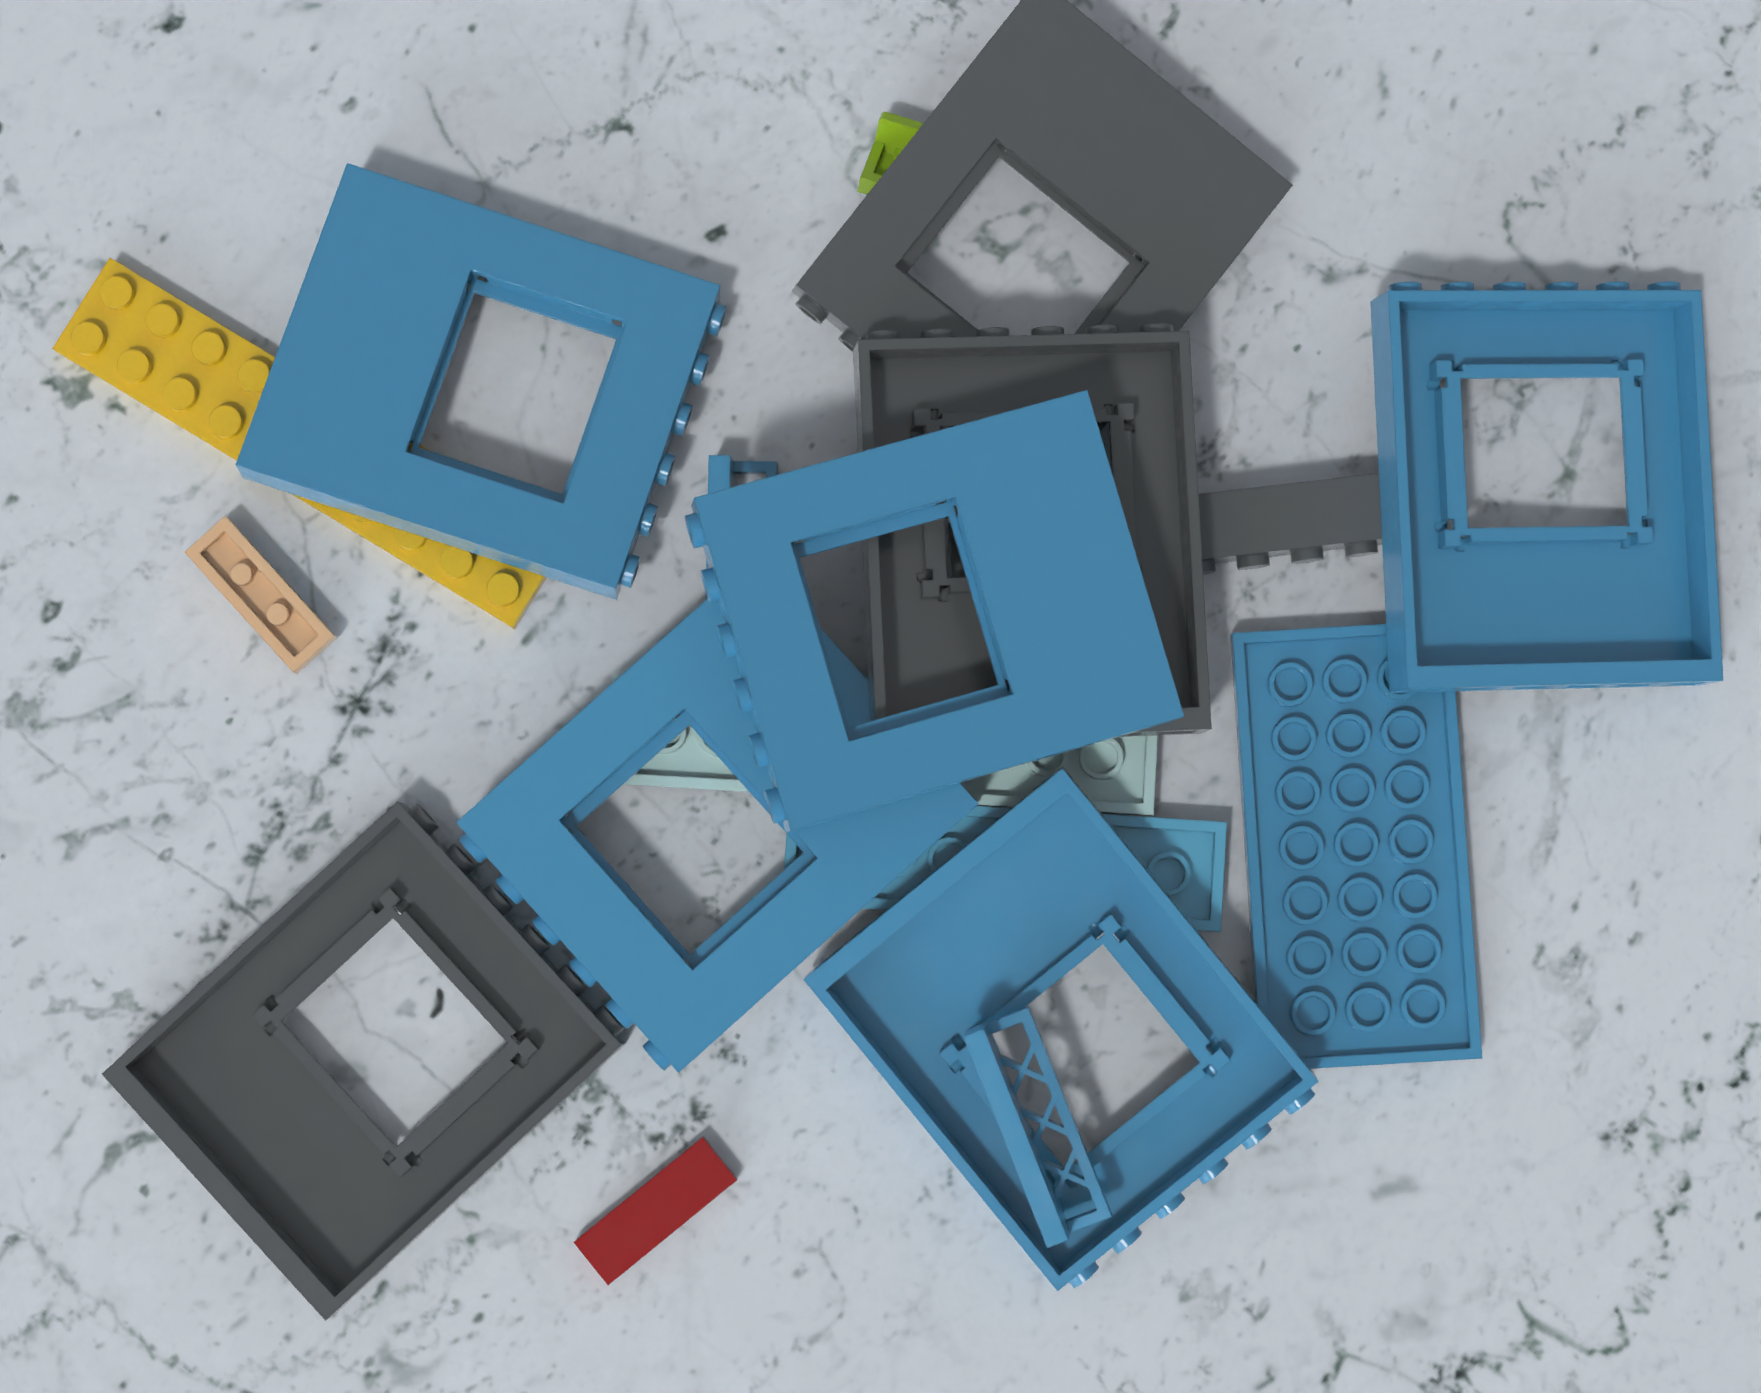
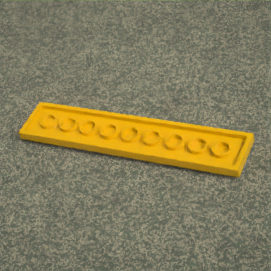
(211, 387)

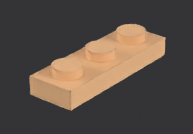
(260, 595)

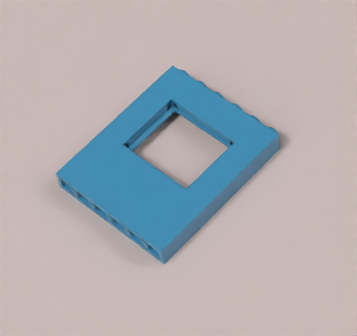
(377, 343)
(1046, 580)
(1545, 600)
(600, 915)
(994, 937)

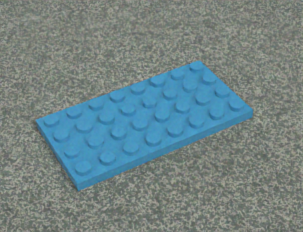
(1353, 851)

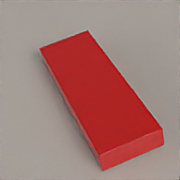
(655, 1210)

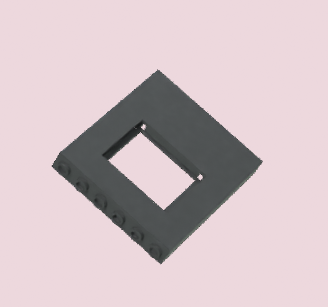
(1092, 137)
(928, 638)
(280, 1132)

